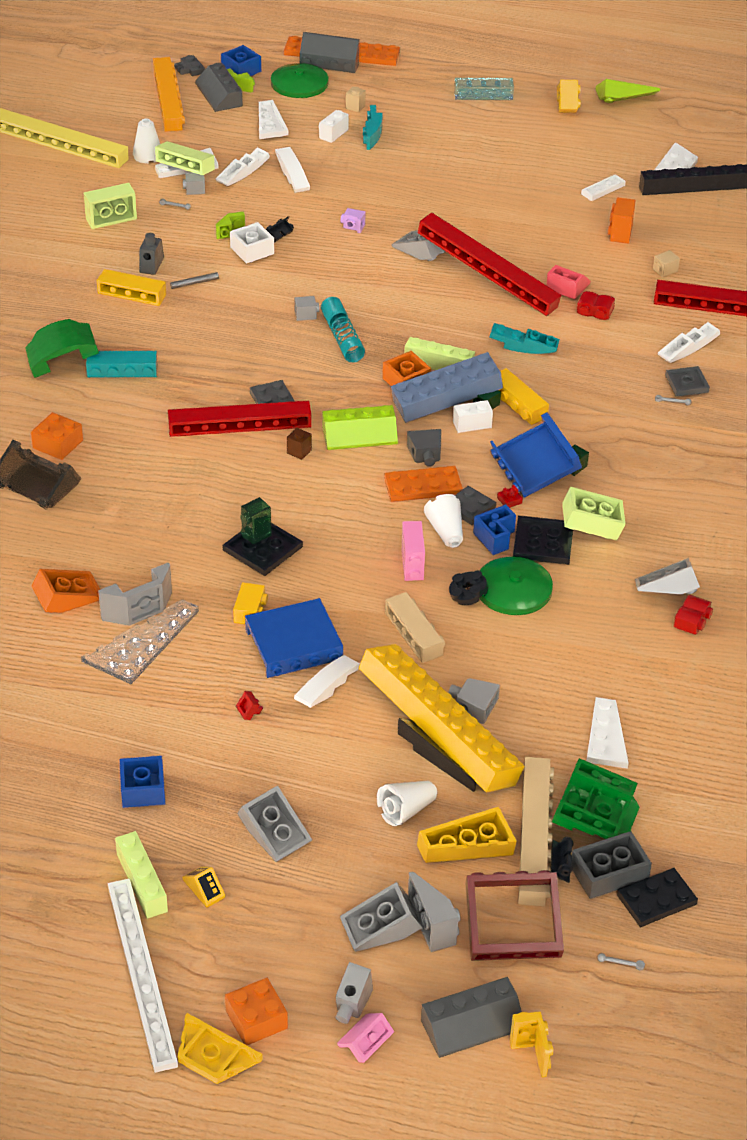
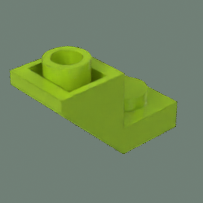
(243, 80)
(228, 223)

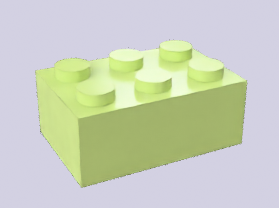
(110, 205)
(593, 513)

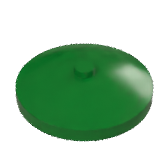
(299, 80)
(516, 585)

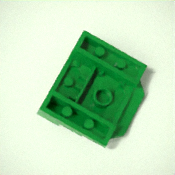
(57, 340)
(597, 802)

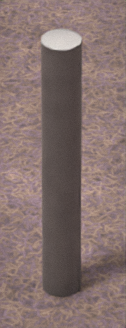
(194, 280)

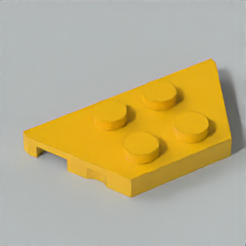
(213, 1052)

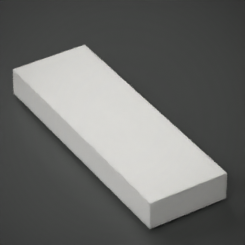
(603, 187)

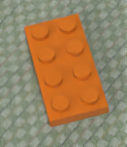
(422, 483)

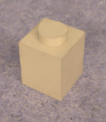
(355, 99)
(666, 263)

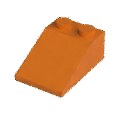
(65, 589)

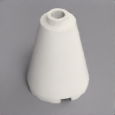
(145, 142)
(446, 518)
(404, 800)

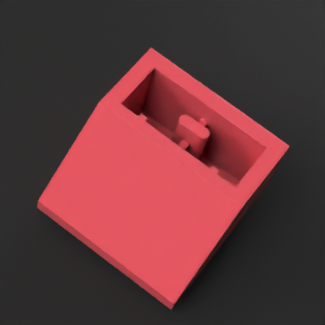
(567, 281)

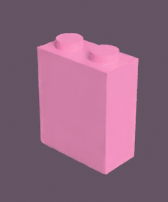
(413, 550)

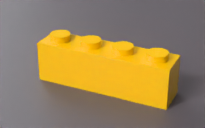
(131, 287)
(522, 398)

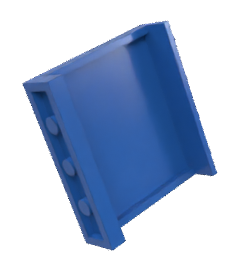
(537, 457)
(294, 637)

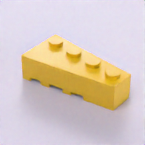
(469, 837)

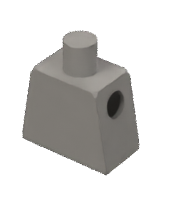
(476, 697)
(353, 992)

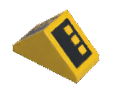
(205, 885)

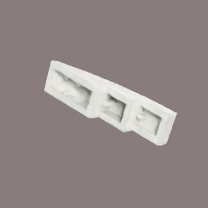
(242, 168)
(292, 169)
(687, 344)
(326, 680)

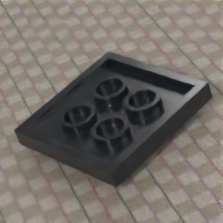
(543, 540)
(265, 554)

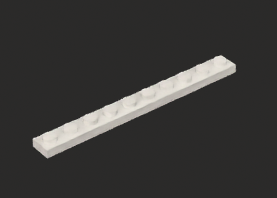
(142, 976)

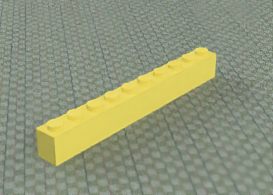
(63, 139)

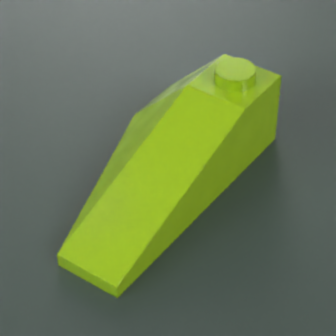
(615, 90)

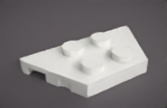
(677, 158)

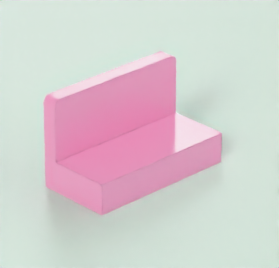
(367, 1036)

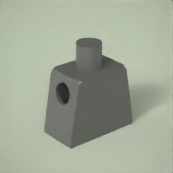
(153, 249)
(425, 445)

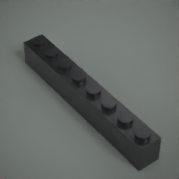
(693, 179)

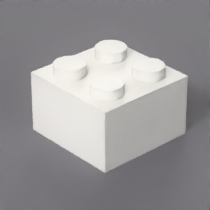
(252, 242)

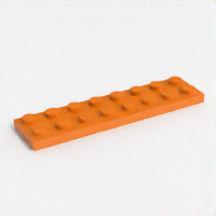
(368, 53)

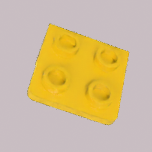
(531, 1031)

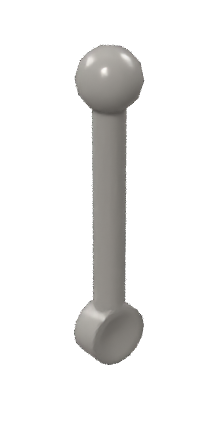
(163, 202)
(659, 398)
(639, 964)

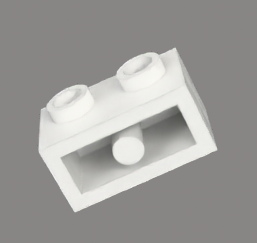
(333, 126)
(472, 416)

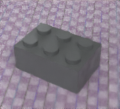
(610, 864)

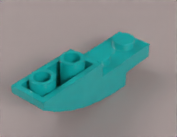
(373, 127)
(529, 342)

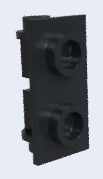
(281, 226)
(562, 859)

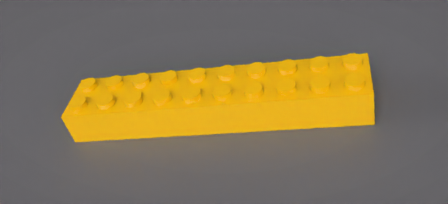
(441, 718)

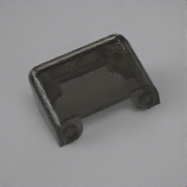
(35, 476)

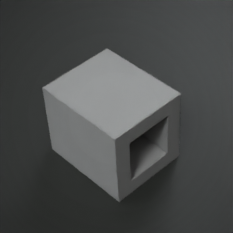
(194, 184)
(306, 308)

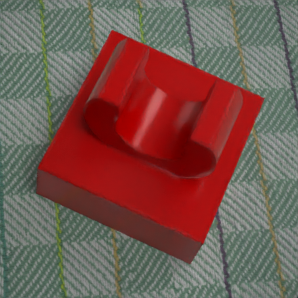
(510, 497)
(248, 705)

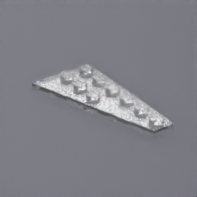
(140, 645)

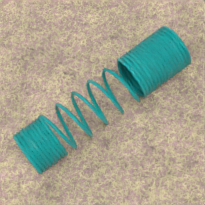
(337, 318)

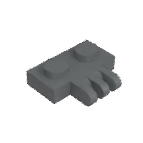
(189, 65)

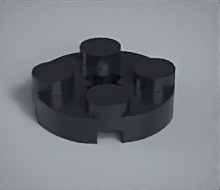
(472, 579)

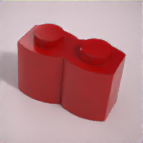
(595, 305)
(693, 614)

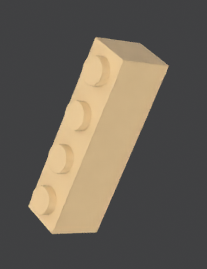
(414, 627)

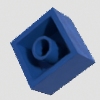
(242, 60)
(142, 781)

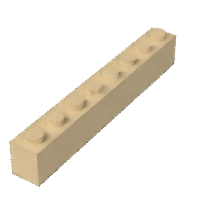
(535, 826)

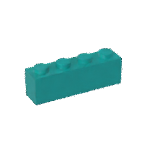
(122, 364)

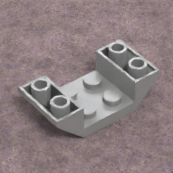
(139, 602)

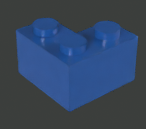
(494, 528)

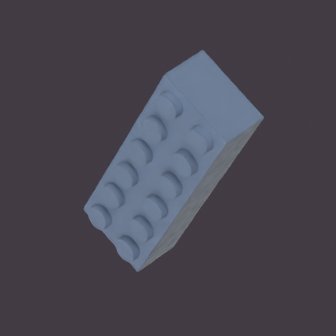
(446, 387)

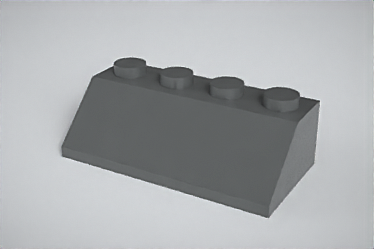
(330, 52)
(219, 88)
(470, 1016)

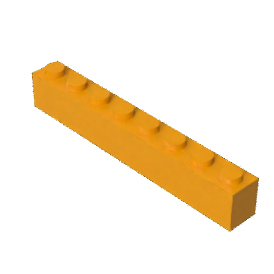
(168, 94)

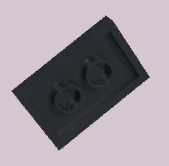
(657, 897)

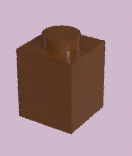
(299, 443)

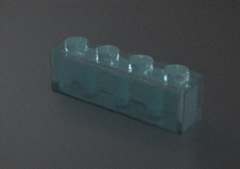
(483, 88)

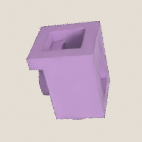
(353, 219)

